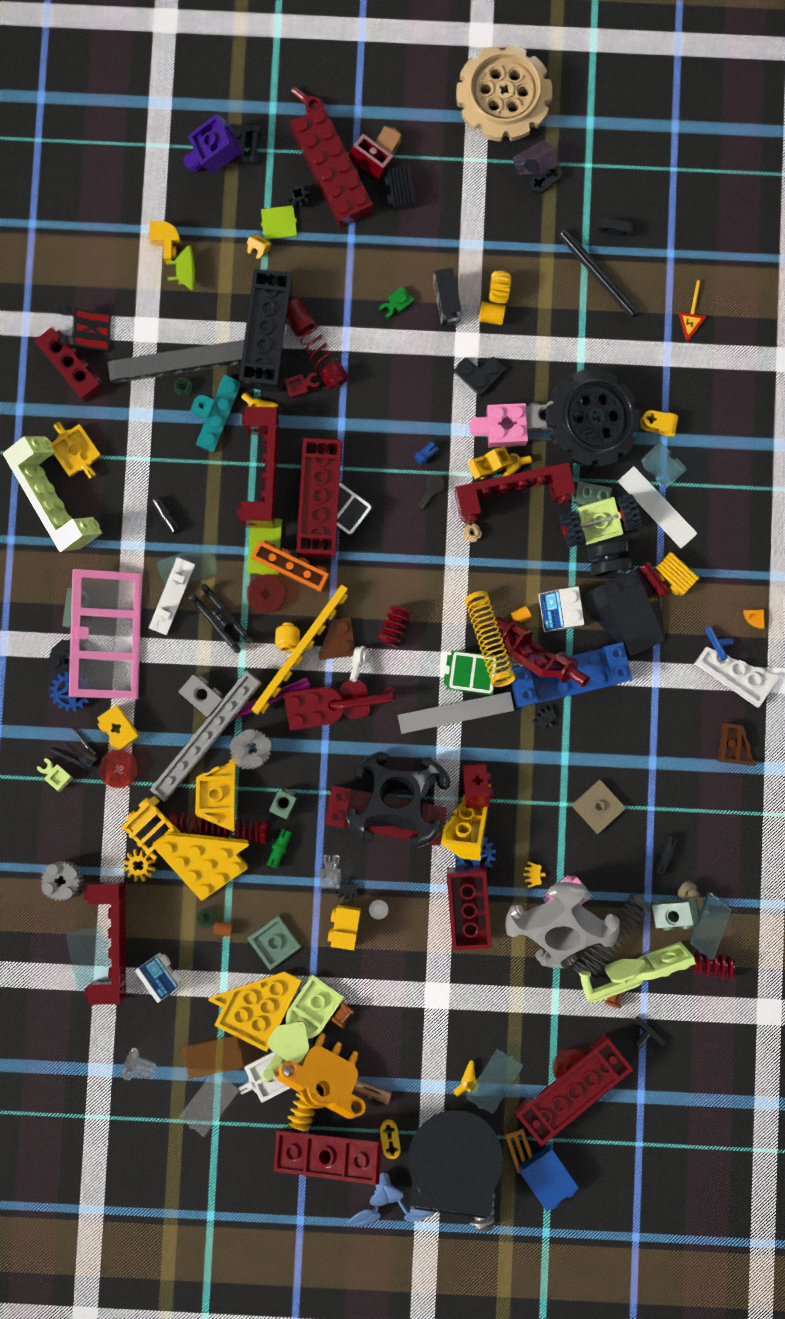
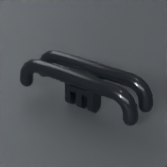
(221, 618)

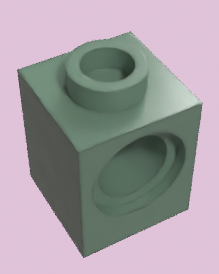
(283, 812)

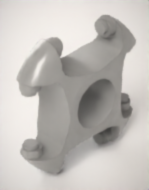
(564, 910)

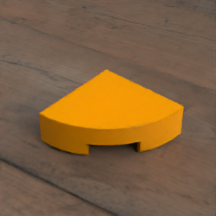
(755, 618)

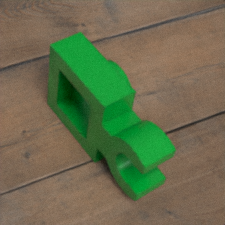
(398, 301)

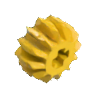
(499, 287)
(132, 865)

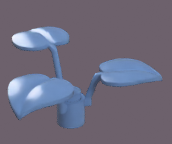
(386, 1194)

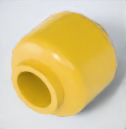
(287, 637)

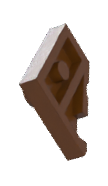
(338, 641)
(734, 746)

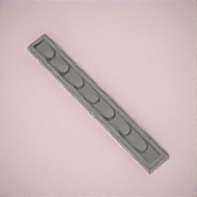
(206, 736)

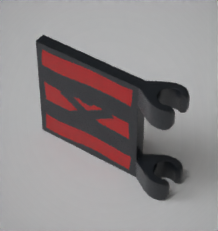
(89, 329)

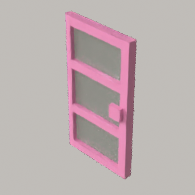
(105, 634)

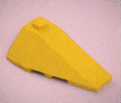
(466, 831)

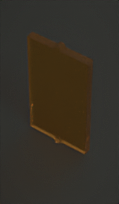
(212, 1057)

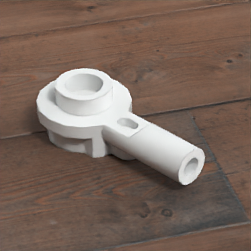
(359, 657)

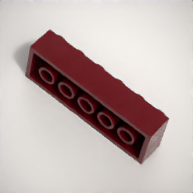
(331, 167)

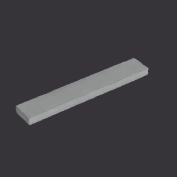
(455, 712)

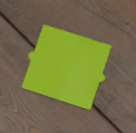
(278, 222)

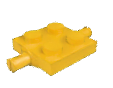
(75, 450)

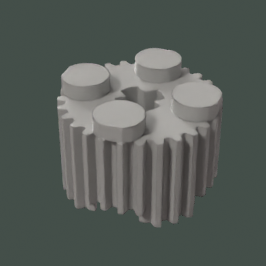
(260, 744)
(52, 886)

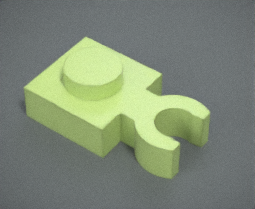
(56, 776)

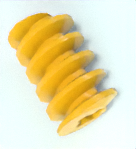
(301, 1114)

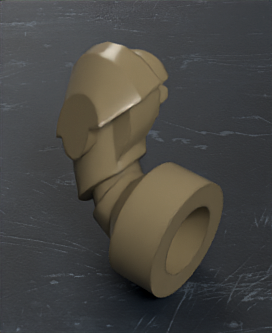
(689, 890)

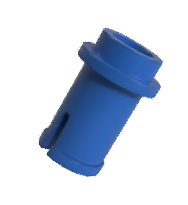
(422, 456)

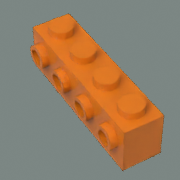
(286, 564)

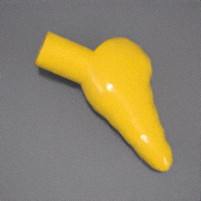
(257, 402)
(517, 463)
(467, 1081)

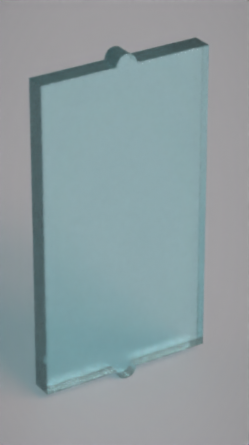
(200, 556)
(710, 926)
(87, 956)
(494, 1081)

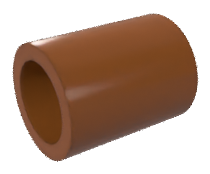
(222, 929)

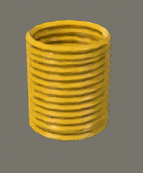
(492, 313)

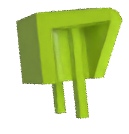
(185, 268)

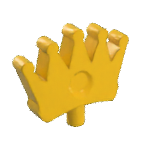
(534, 874)

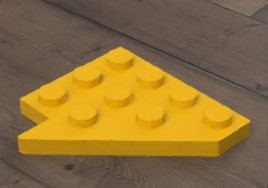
(202, 860)
(256, 1008)

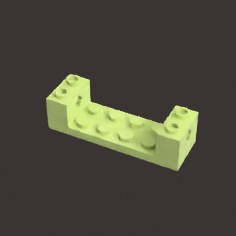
(24, 461)

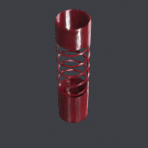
(302, 325)

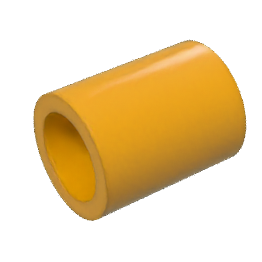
(521, 614)

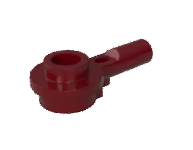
(311, 103)

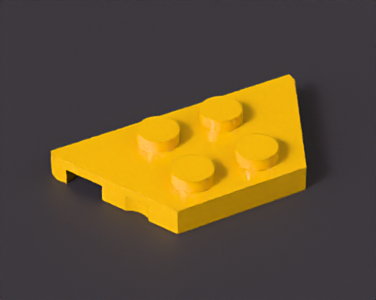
(217, 795)

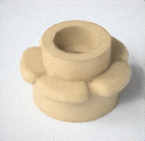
(472, 537)

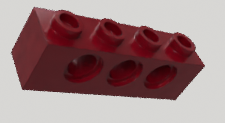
(85, 389)

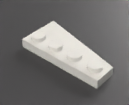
(740, 677)

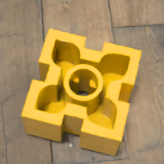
(345, 927)

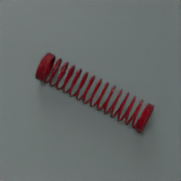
(262, 837)

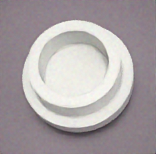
(378, 909)

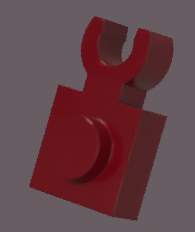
(298, 385)

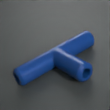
(718, 643)

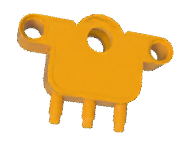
(329, 1071)

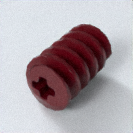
(394, 625)
(719, 965)

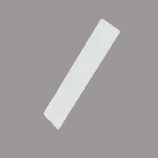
(657, 507)

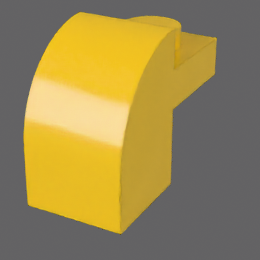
(164, 235)
(490, 463)

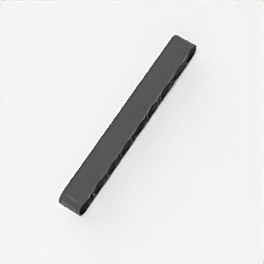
(176, 362)

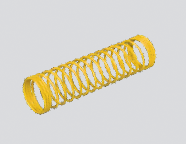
(500, 675)

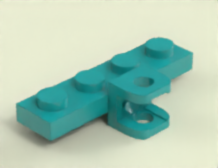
(215, 412)

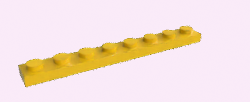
(305, 644)

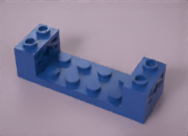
(603, 666)

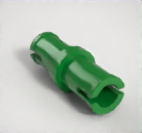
(279, 848)

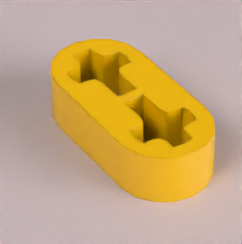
(385, 1139)

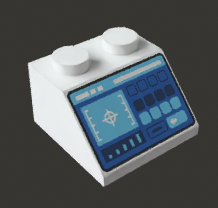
(561, 609)
(159, 977)

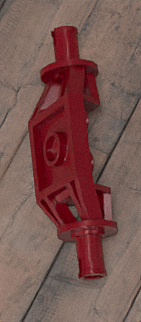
(535, 657)

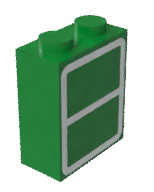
(469, 673)

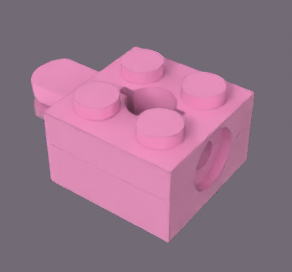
(504, 425)

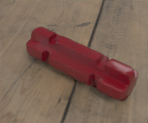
(654, 578)

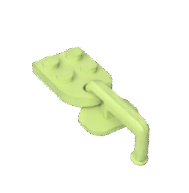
(632, 972)
(303, 1021)

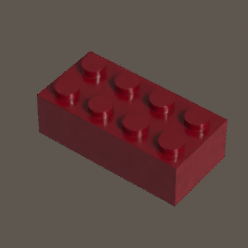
(469, 907)

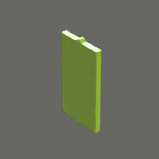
(263, 534)

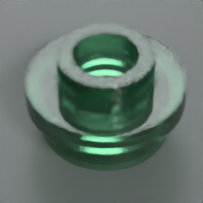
(178, 382)
(201, 921)

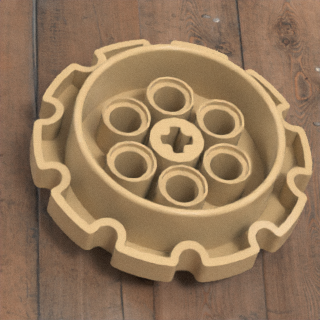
(504, 93)

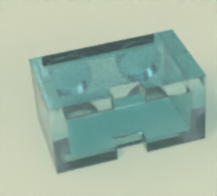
(663, 465)

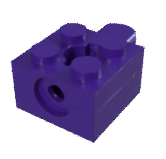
(212, 145)

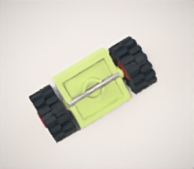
(600, 520)

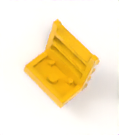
(139, 819)

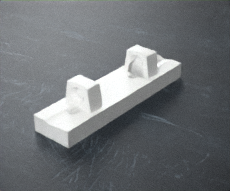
(171, 596)

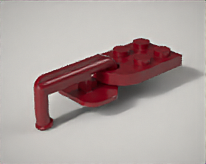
(311, 705)

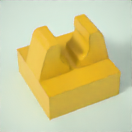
(258, 243)

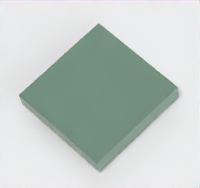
(274, 942)

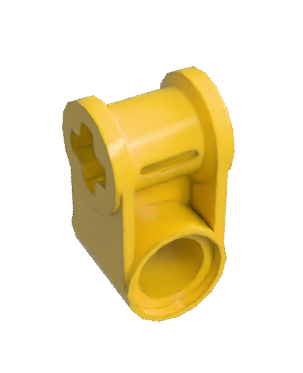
(662, 423)

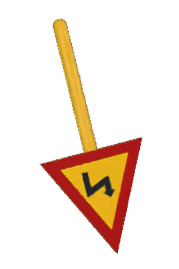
(690, 321)

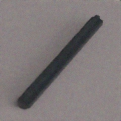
(598, 273)

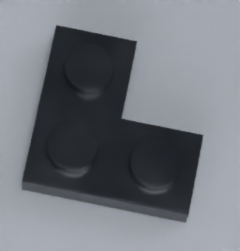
(479, 379)

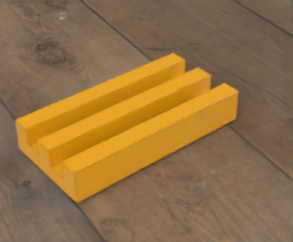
(515, 1134)

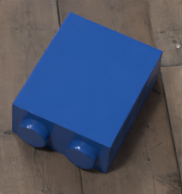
(548, 1177)

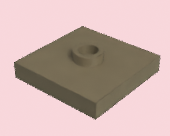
(598, 806)

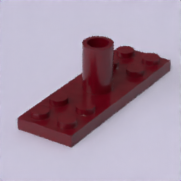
(328, 1157)

